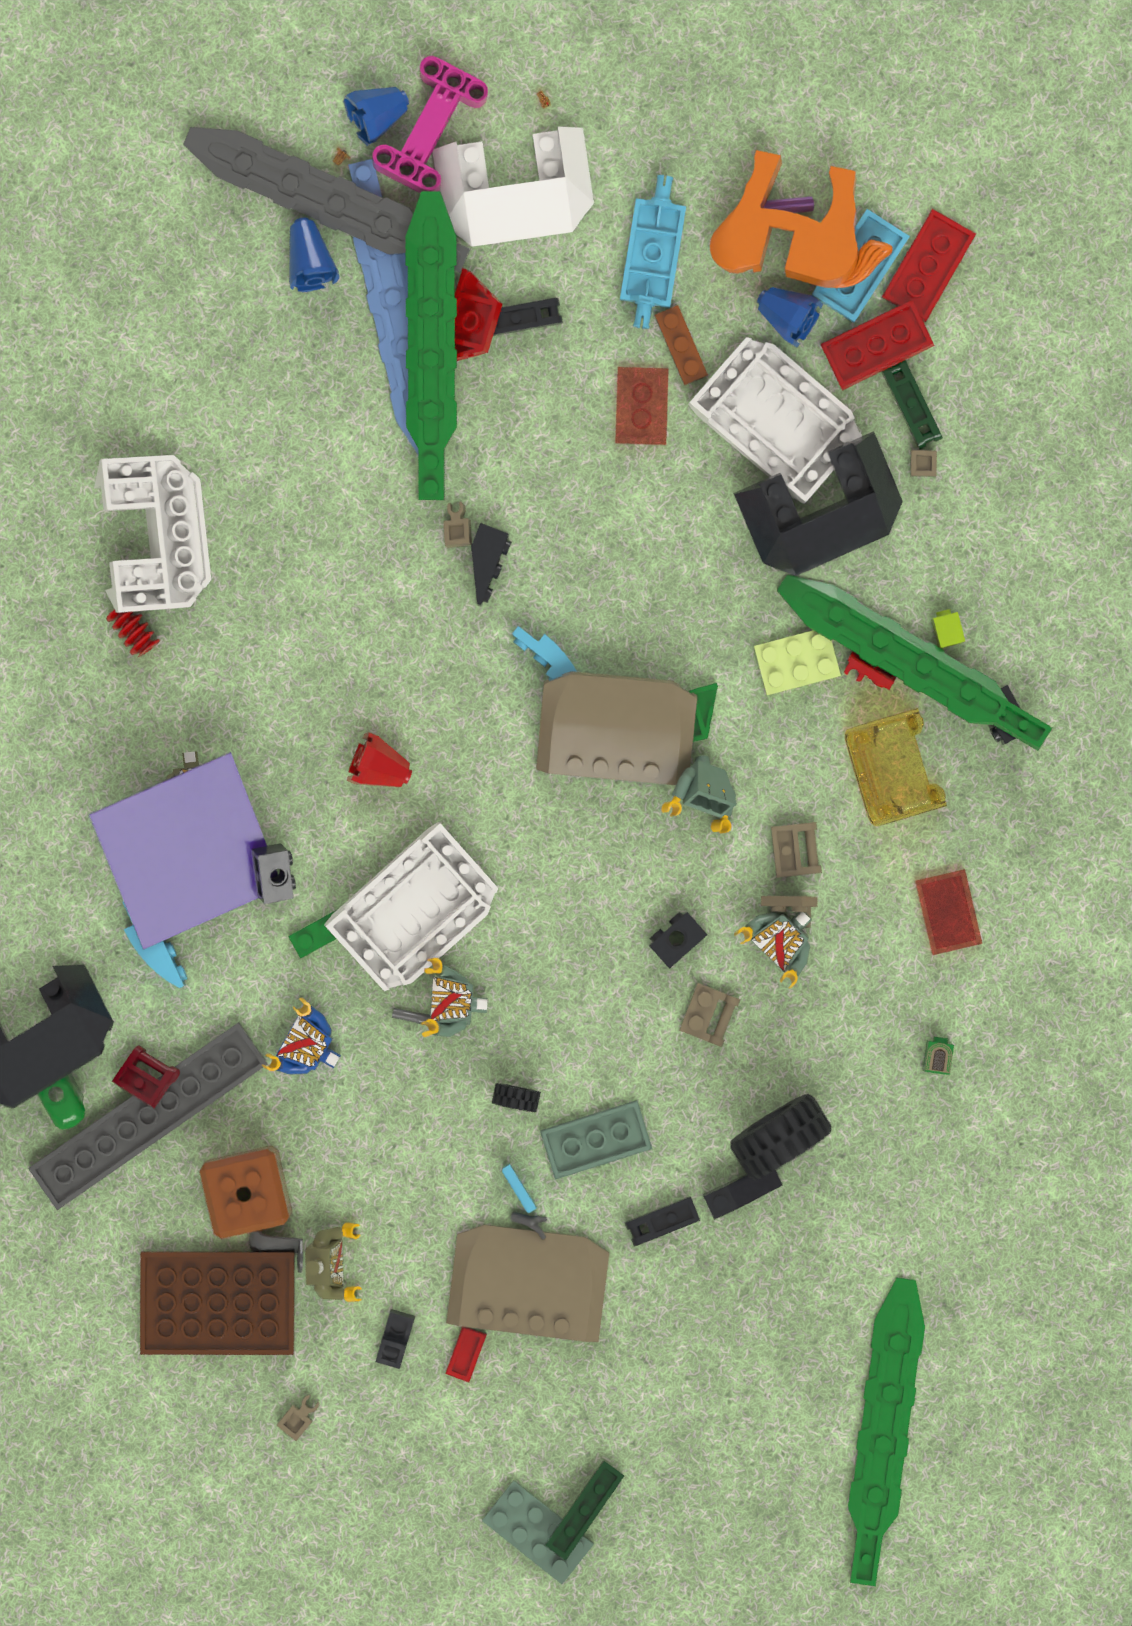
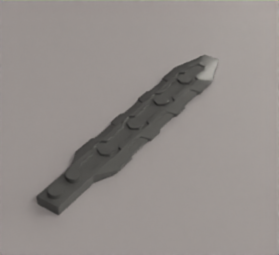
(306, 189)

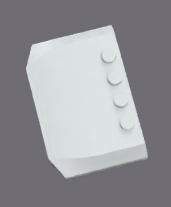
(776, 416)
(414, 909)

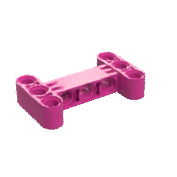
(430, 125)

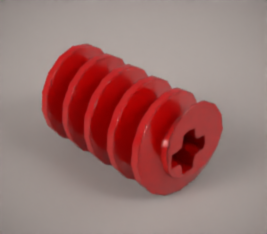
(134, 631)

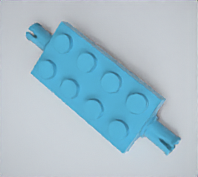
(653, 252)

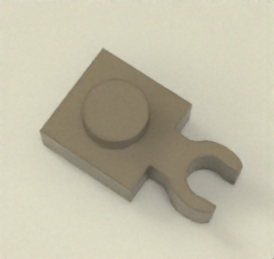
(457, 530)
(296, 1419)

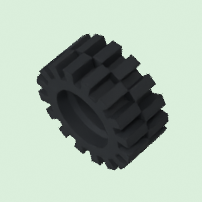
(516, 1097)

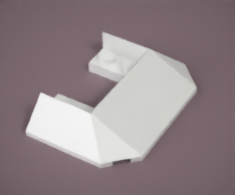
(517, 210)
(168, 495)

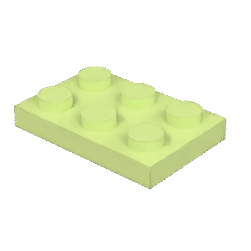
(796, 661)

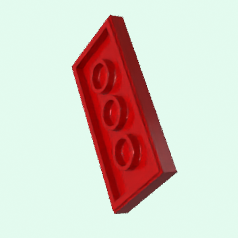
(929, 263)
(877, 344)

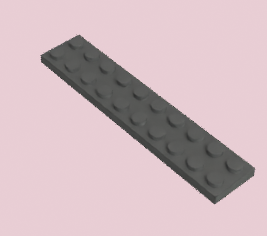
(137, 1126)

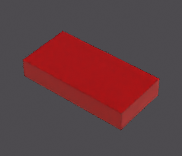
(466, 1354)

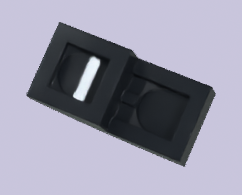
(395, 1338)

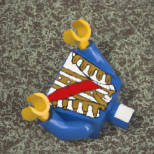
(305, 1044)

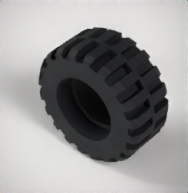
(780, 1136)

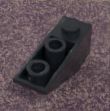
(486, 553)

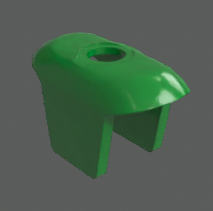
(70, 1109)

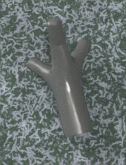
(530, 1221)

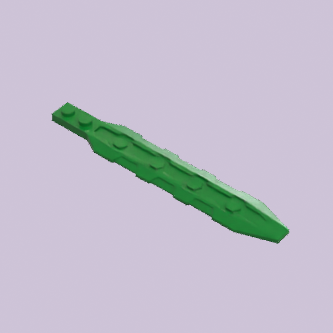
(431, 339)
(909, 658)
(885, 1425)

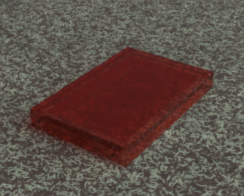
(641, 406)
(948, 912)

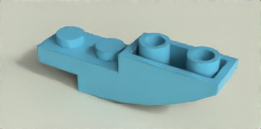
(545, 653)
(159, 958)

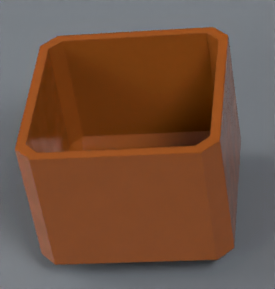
(256, 1170)

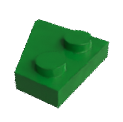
(704, 710)

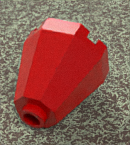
(378, 764)

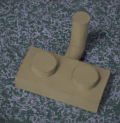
(798, 904)

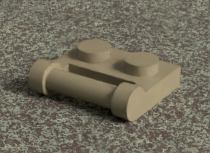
(787, 850)
(701, 1011)

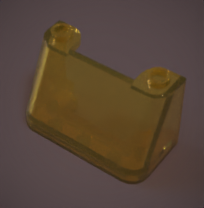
(892, 769)

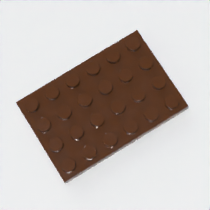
(217, 1303)

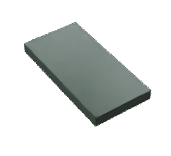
(596, 1139)

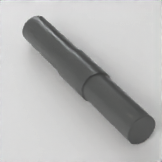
(410, 1016)

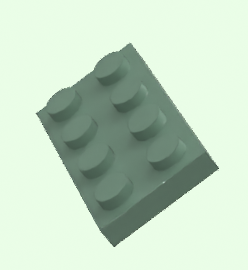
(528, 1525)

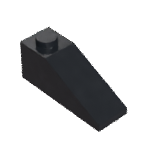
(739, 1193)

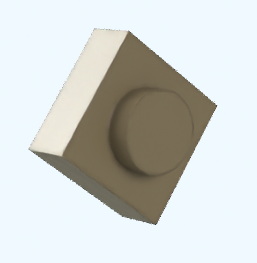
(923, 463)

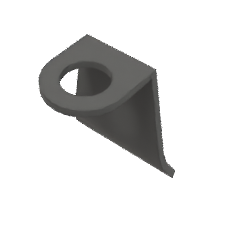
(264, 1243)

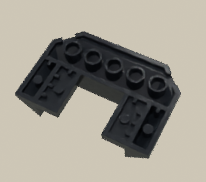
(810, 541)
(57, 1043)

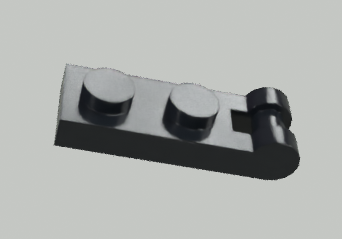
(528, 316)
(663, 1221)

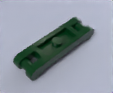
(912, 404)

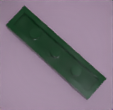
(584, 1510)

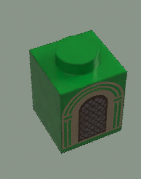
(938, 1056)

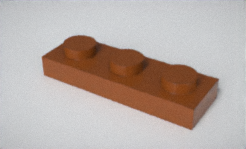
(681, 345)

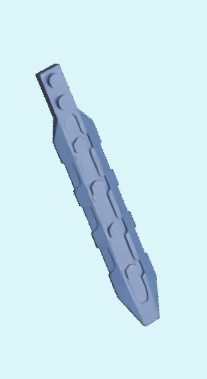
(387, 293)

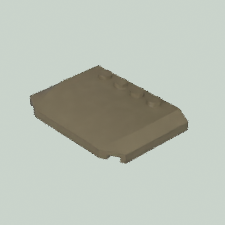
(616, 728)
(528, 1284)

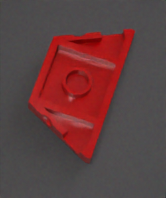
(476, 316)

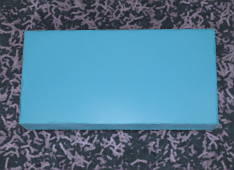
(518, 1188)

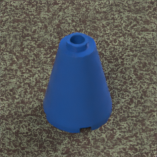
(309, 258)

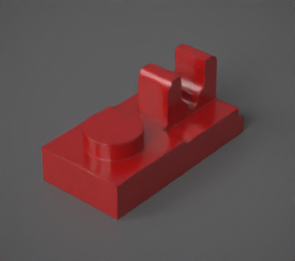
(878, 676)

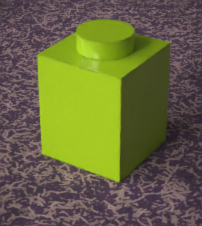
(948, 629)

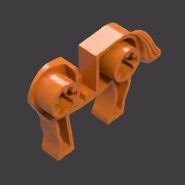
(819, 251)

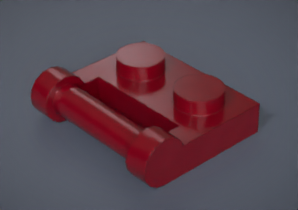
(141, 1083)

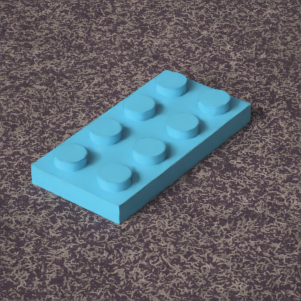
(852, 299)

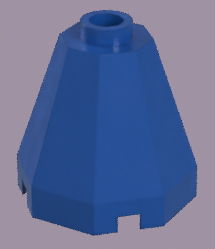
(375, 111)
(789, 313)

